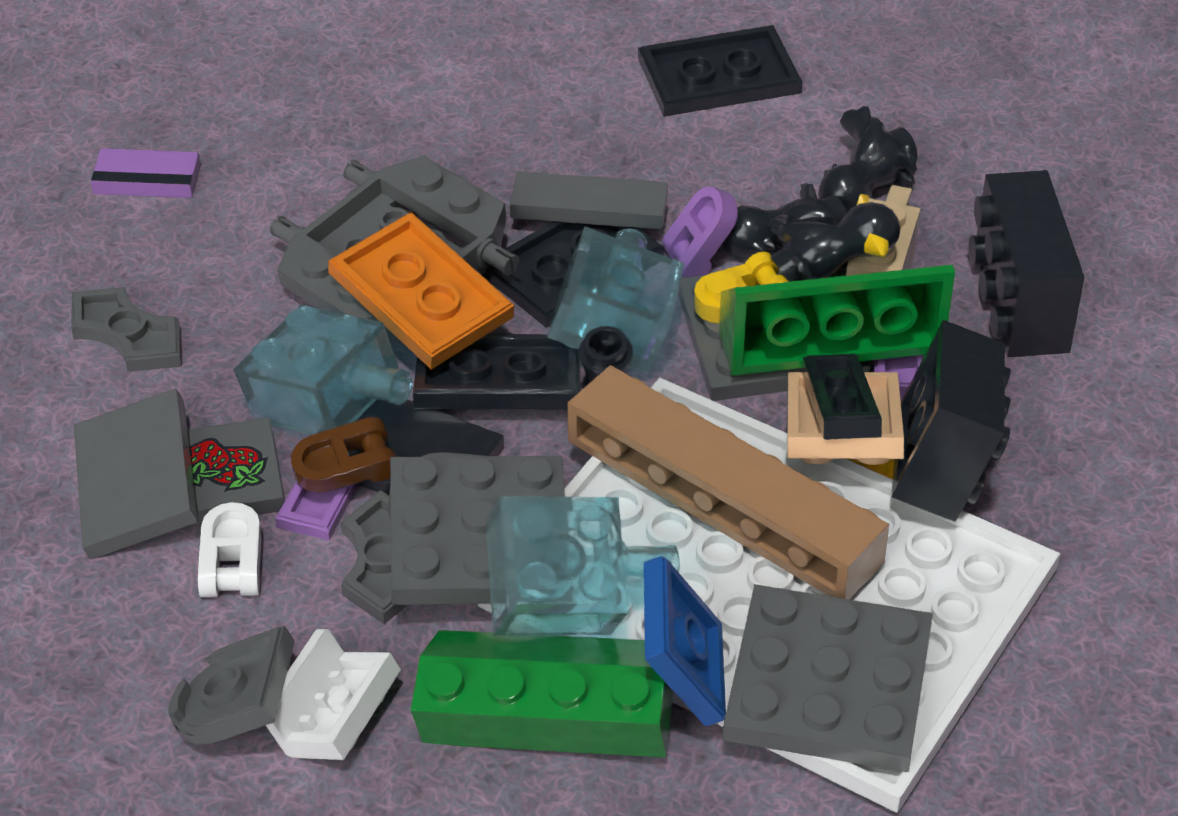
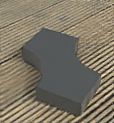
(139, 337)
(370, 578)

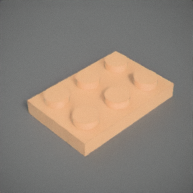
(806, 439)

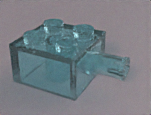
(619, 287)
(321, 371)
(562, 565)

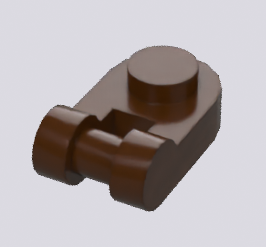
(323, 459)

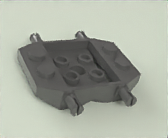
(417, 185)

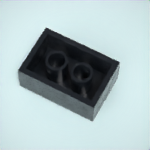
(1026, 264)
(952, 421)

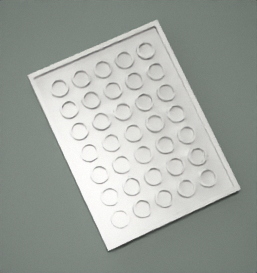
(962, 571)

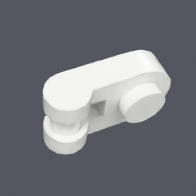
(230, 534)

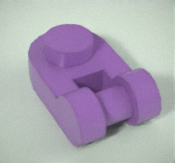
(701, 230)

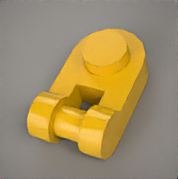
(757, 270)

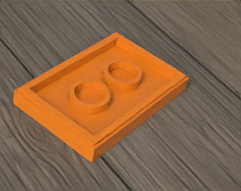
(421, 290)

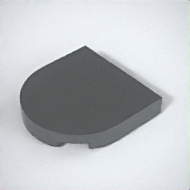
(236, 690)

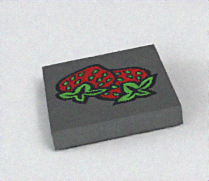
(235, 466)

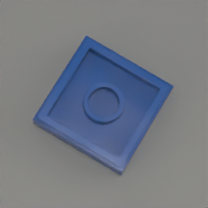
(684, 641)

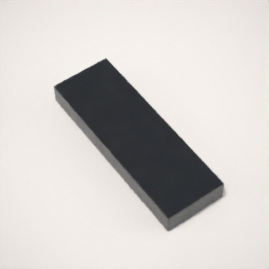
(841, 397)

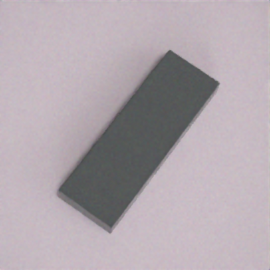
(589, 200)

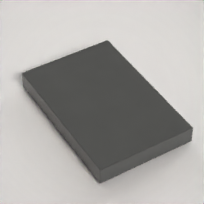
(134, 474)

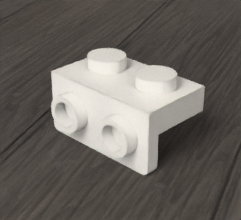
(330, 698)

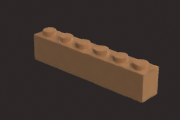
(728, 483)

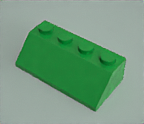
(852, 314)
(541, 694)

